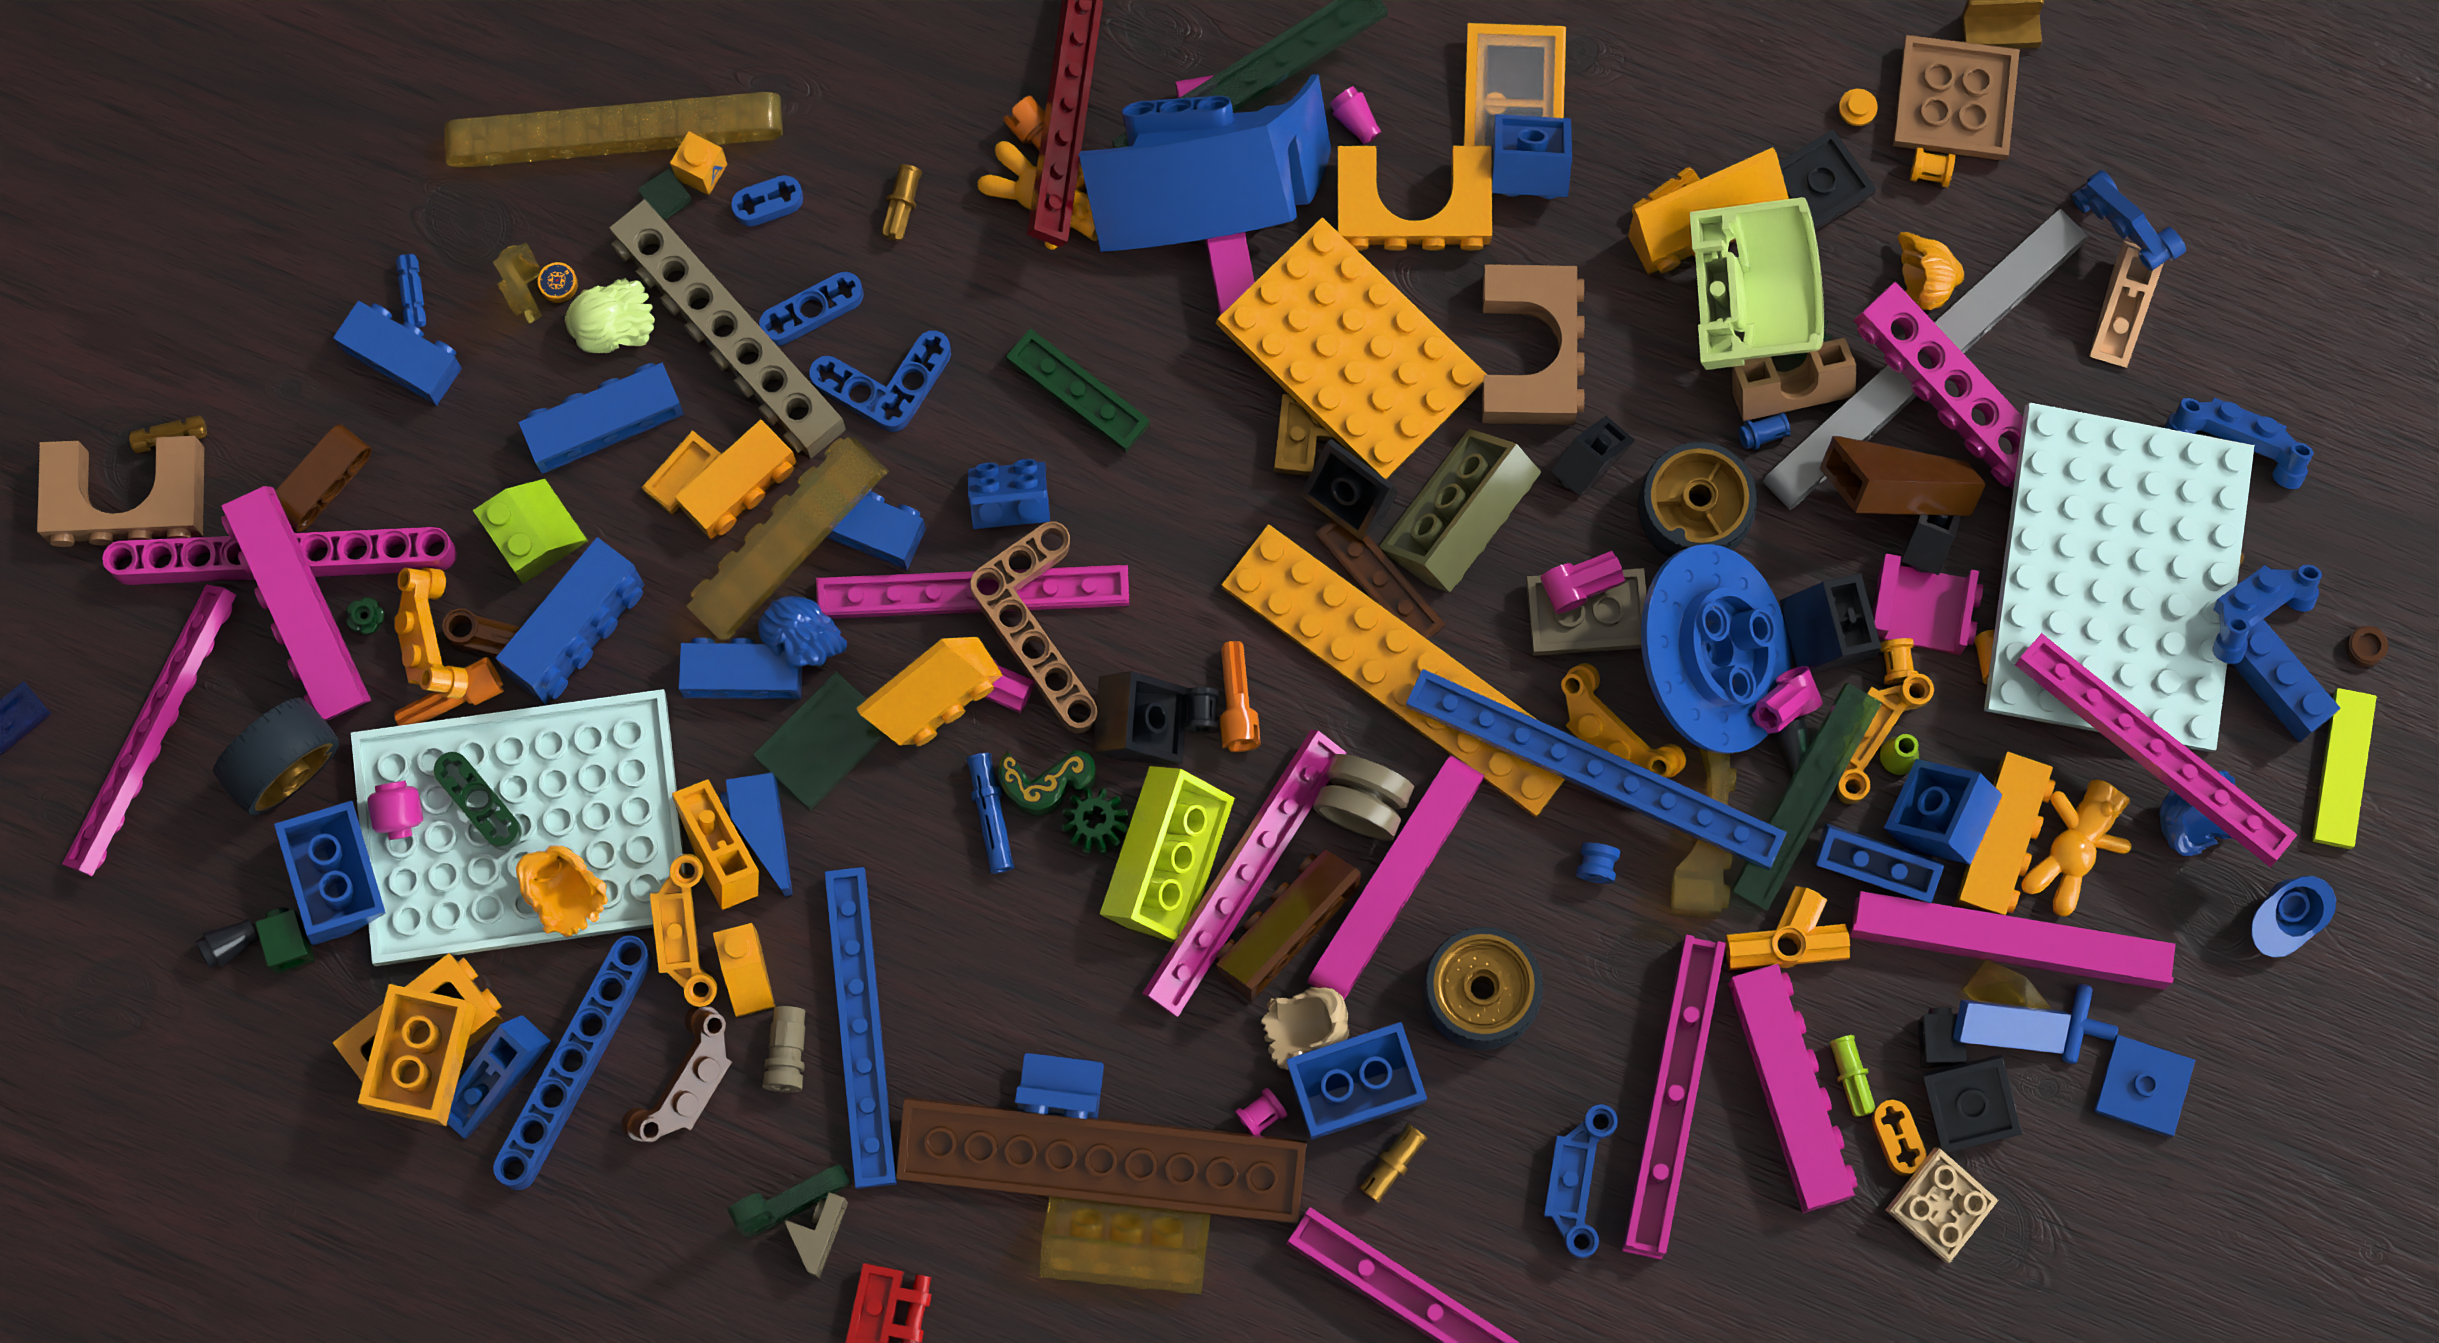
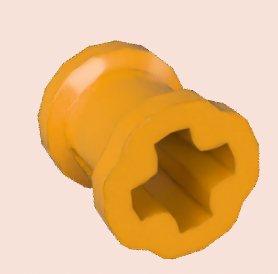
(1932, 167)
(1898, 660)

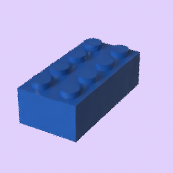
(572, 621)

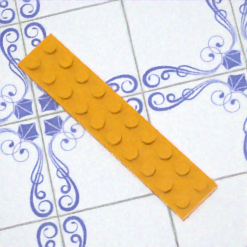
(1374, 654)

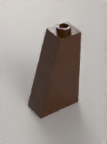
(1900, 480)

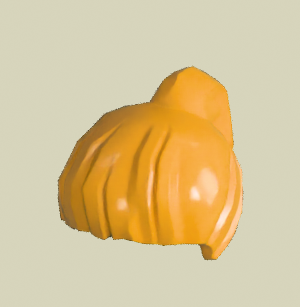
(1928, 270)

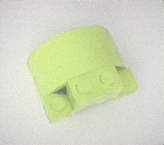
(1767, 292)

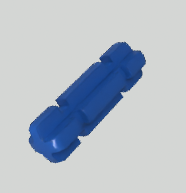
(411, 290)

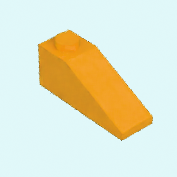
(717, 844)

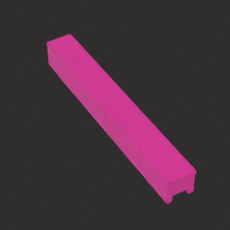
(2013, 940)
(1673, 1098)
(1389, 1283)

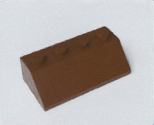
(1288, 924)

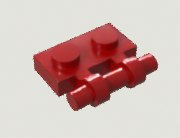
(877, 1303)

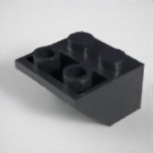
(1831, 624)

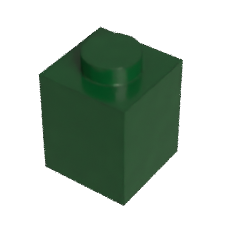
(284, 940)

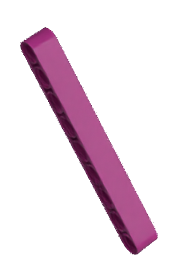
(224, 550)

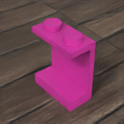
(1925, 606)

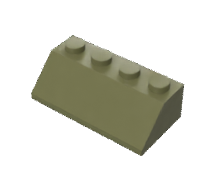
(1460, 509)

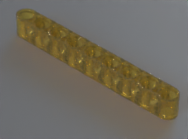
(611, 129)

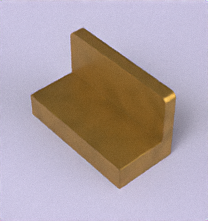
(2002, 23)

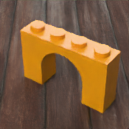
(1462, 222)

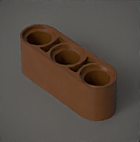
(322, 476)

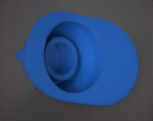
(2292, 915)

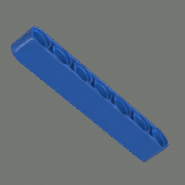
(573, 1083)

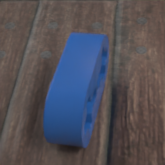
(765, 194)

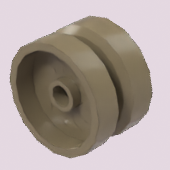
(1363, 797)

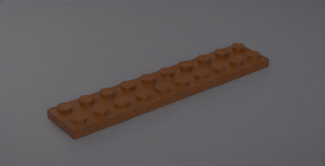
(1101, 1160)

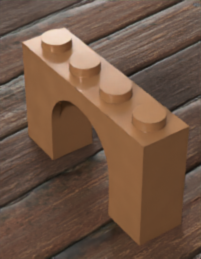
(1552, 297)
(168, 512)

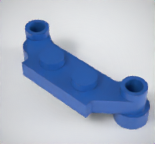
(2128, 220)
(2242, 426)
(2255, 600)
(1572, 1179)

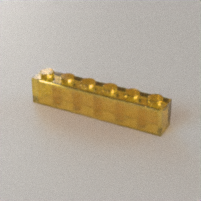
(787, 537)

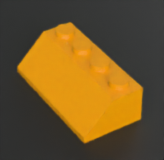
(1663, 227)

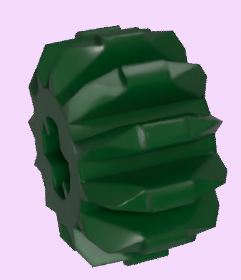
(1087, 810)

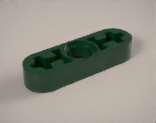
(475, 817)

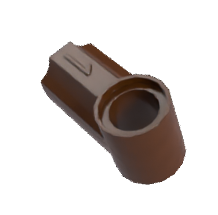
(486, 636)

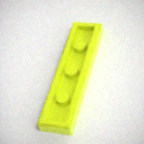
(2344, 769)

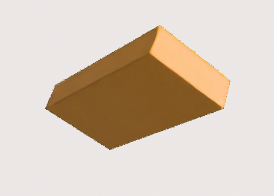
(679, 470)

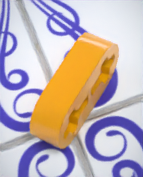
(1889, 1141)

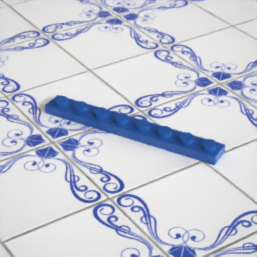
(860, 1028)

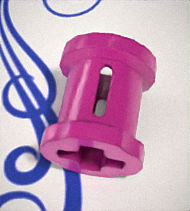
(1261, 1113)

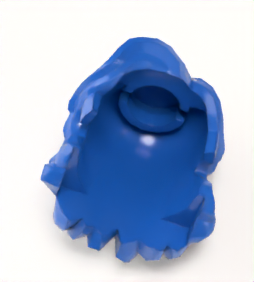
(802, 629)
(2186, 827)

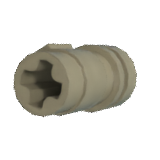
(785, 1048)

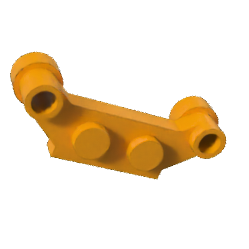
(418, 634)
(1894, 702)
(1599, 726)
(676, 931)

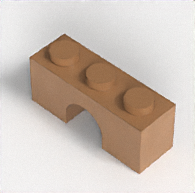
(1820, 379)

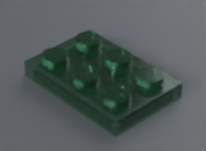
(820, 742)

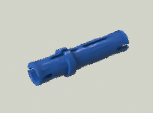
(992, 822)

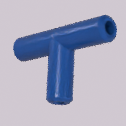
(2082, 1025)

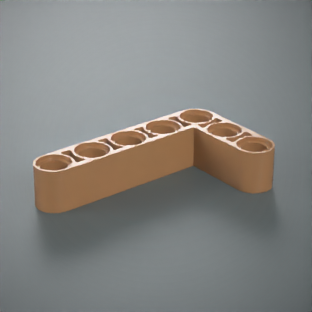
(1029, 628)

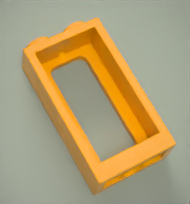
(444, 971)

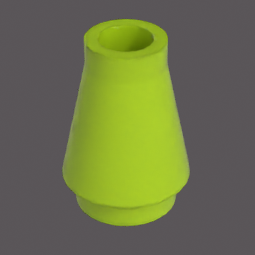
(1894, 759)

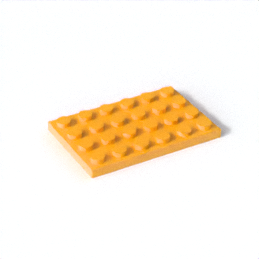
(1351, 349)

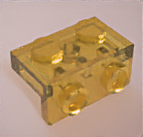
(516, 268)

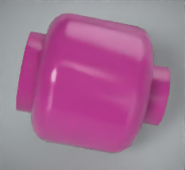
(395, 809)

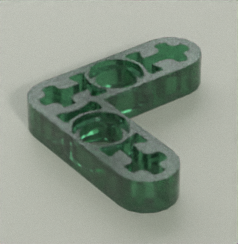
(756, 1214)

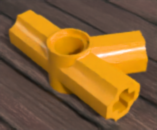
(1797, 924)

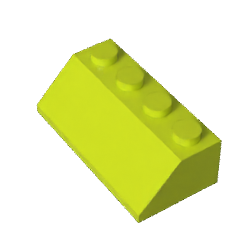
(1167, 853)

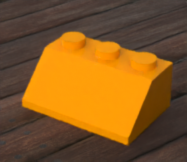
(932, 690)

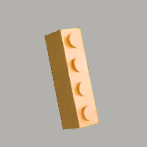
(2002, 853)

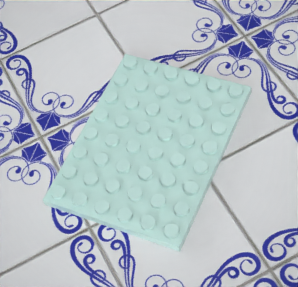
(2119, 562)
(571, 776)

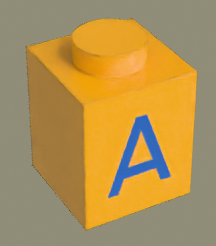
(698, 163)

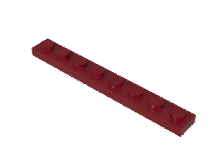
(1064, 121)

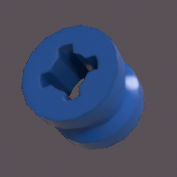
(1598, 863)

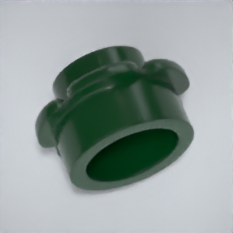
(371, 623)

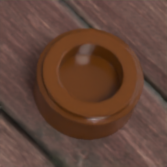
(2367, 646)

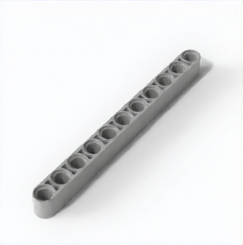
(1963, 324)

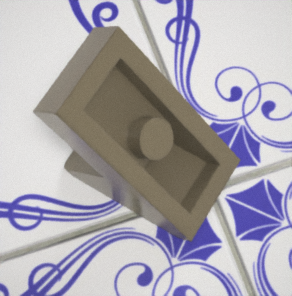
(816, 1245)

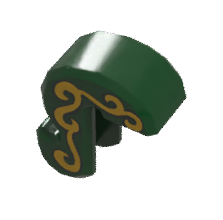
(1048, 789)

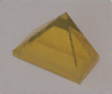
(2003, 986)

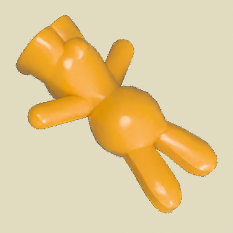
(1023, 189)
(2075, 849)

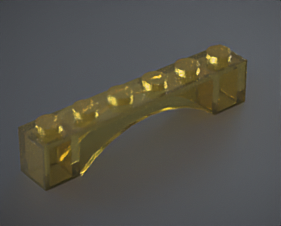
(1698, 880)

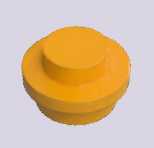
(1858, 107)

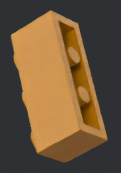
(736, 480)

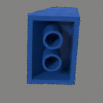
(330, 872)
(1356, 1081)

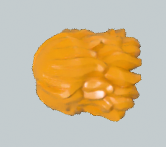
(560, 889)

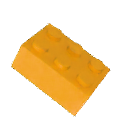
(417, 1055)

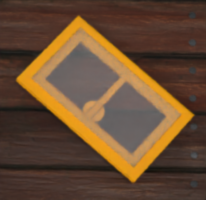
(1512, 74)

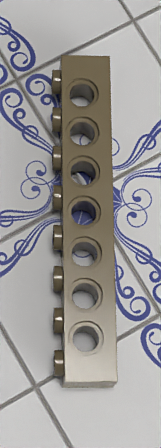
(646, 227)

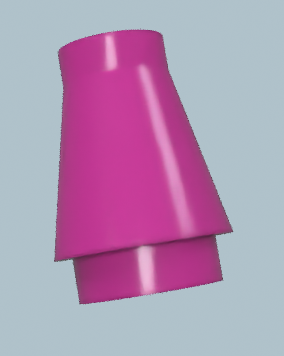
(1354, 113)

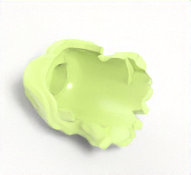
(610, 317)

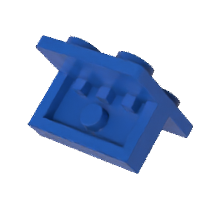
(1008, 494)
(1060, 1086)

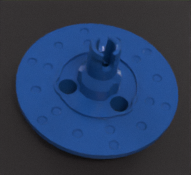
(1713, 646)

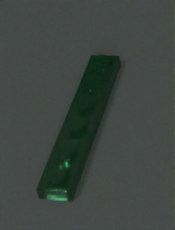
(1810, 791)

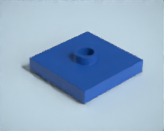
(2144, 1086)

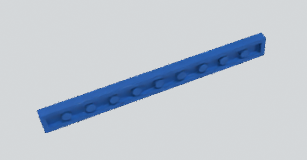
(1596, 769)

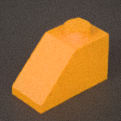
(744, 969)

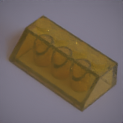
(1125, 1245)

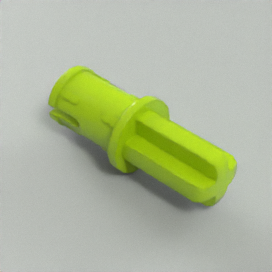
(1852, 1075)

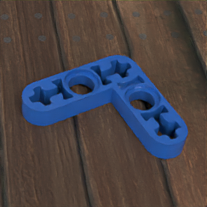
(880, 395)

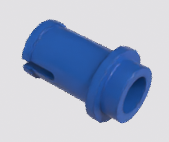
(1763, 431)

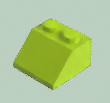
(530, 527)

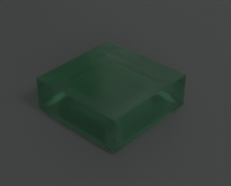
(665, 194)

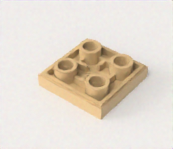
(1942, 1205)

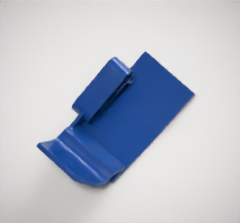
(1206, 170)

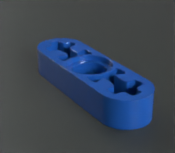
(840, 303)

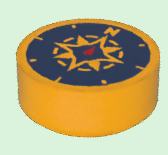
(557, 282)

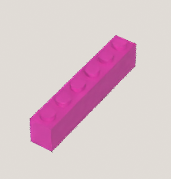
(294, 602)
(1792, 1089)

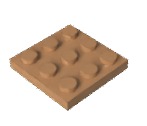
(1956, 97)

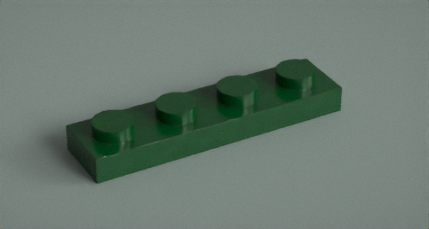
(1078, 390)

